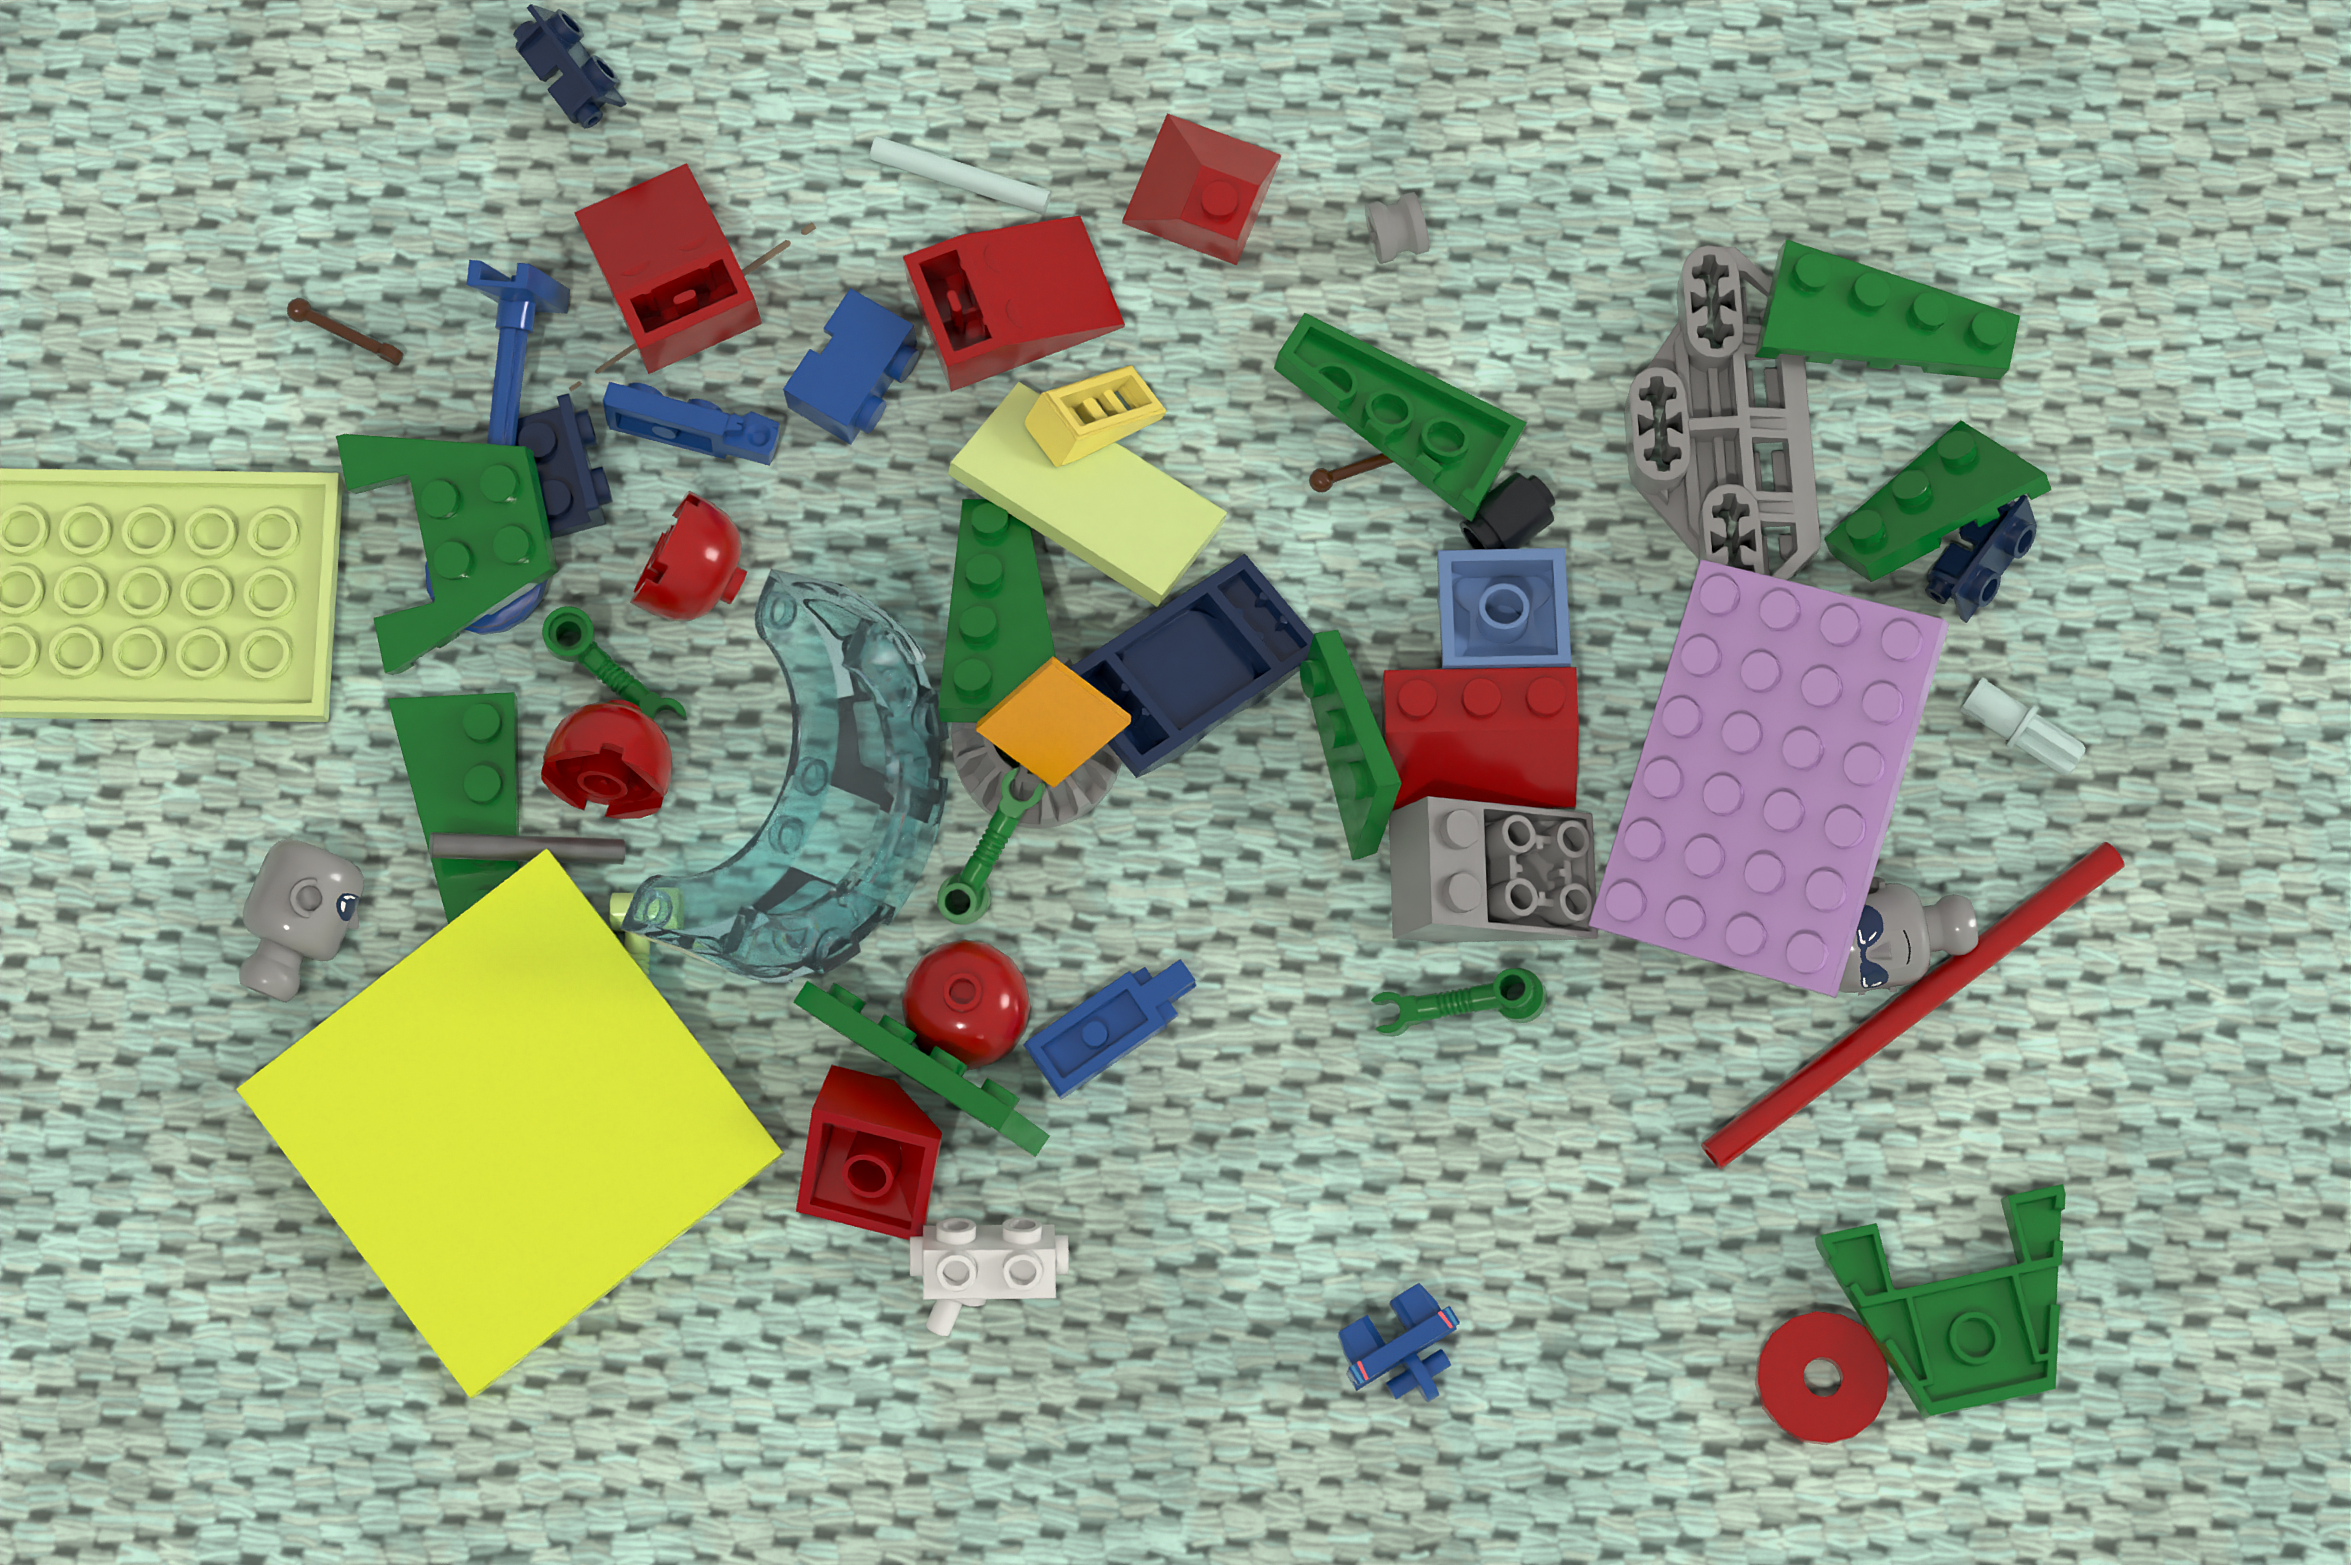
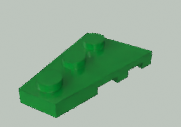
(1943, 489)
(1352, 743)

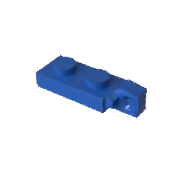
(689, 424)
(1108, 1026)

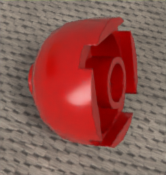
(692, 563)
(609, 758)
(967, 1002)

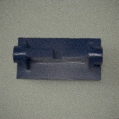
(586, 79)
(1975, 576)

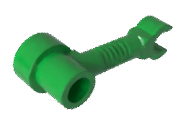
(599, 662)
(980, 865)
(1476, 998)

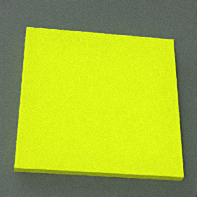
(510, 1123)

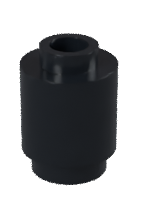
(1510, 514)

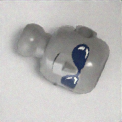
(298, 911)
(1899, 935)

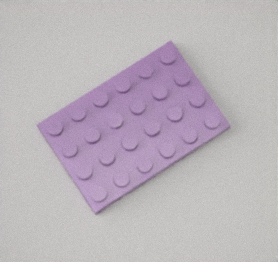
(1769, 776)

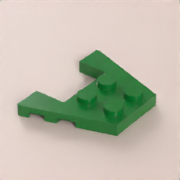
(477, 525)
(1968, 1335)

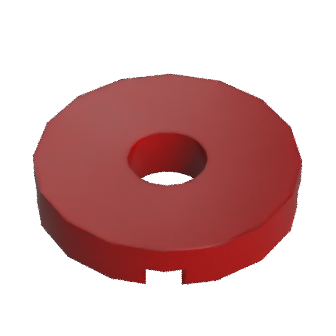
(1791, 1403)

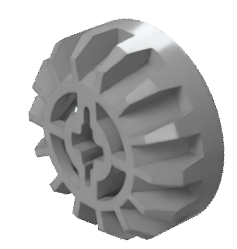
(983, 771)

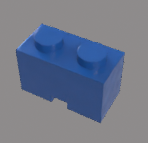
(856, 368)

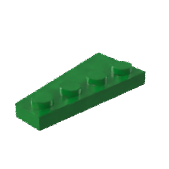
(1858, 313)
(1413, 418)
(995, 614)
(462, 781)
(937, 1072)

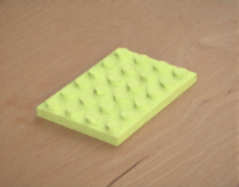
(168, 594)

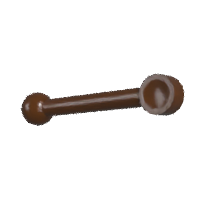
(300, 310)
(1322, 479)

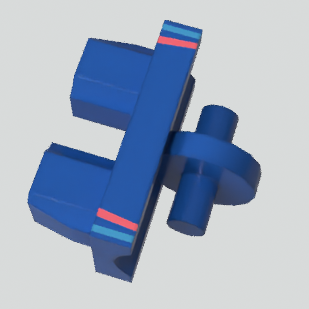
(1423, 1325)

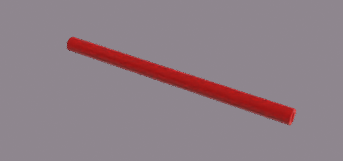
(1912, 1006)

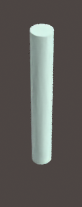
(960, 175)

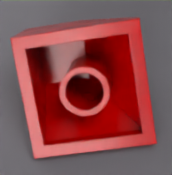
(1201, 189)
(869, 1156)

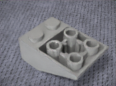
(1490, 872)

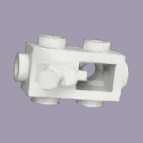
(984, 1262)

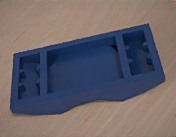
(1197, 663)

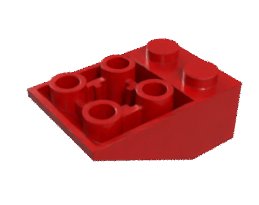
(669, 268)
(1010, 297)

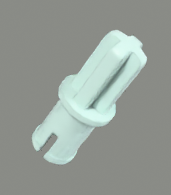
(2023, 727)

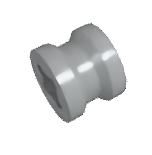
(1397, 227)

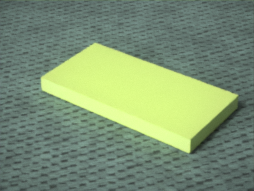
(1100, 508)

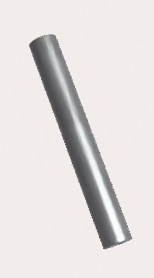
(526, 848)

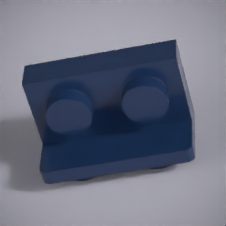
(568, 484)

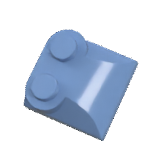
(1503, 608)

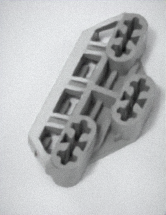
(1714, 422)

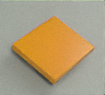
(1053, 722)

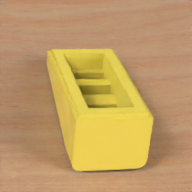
(1065, 435)

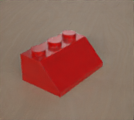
(1483, 734)

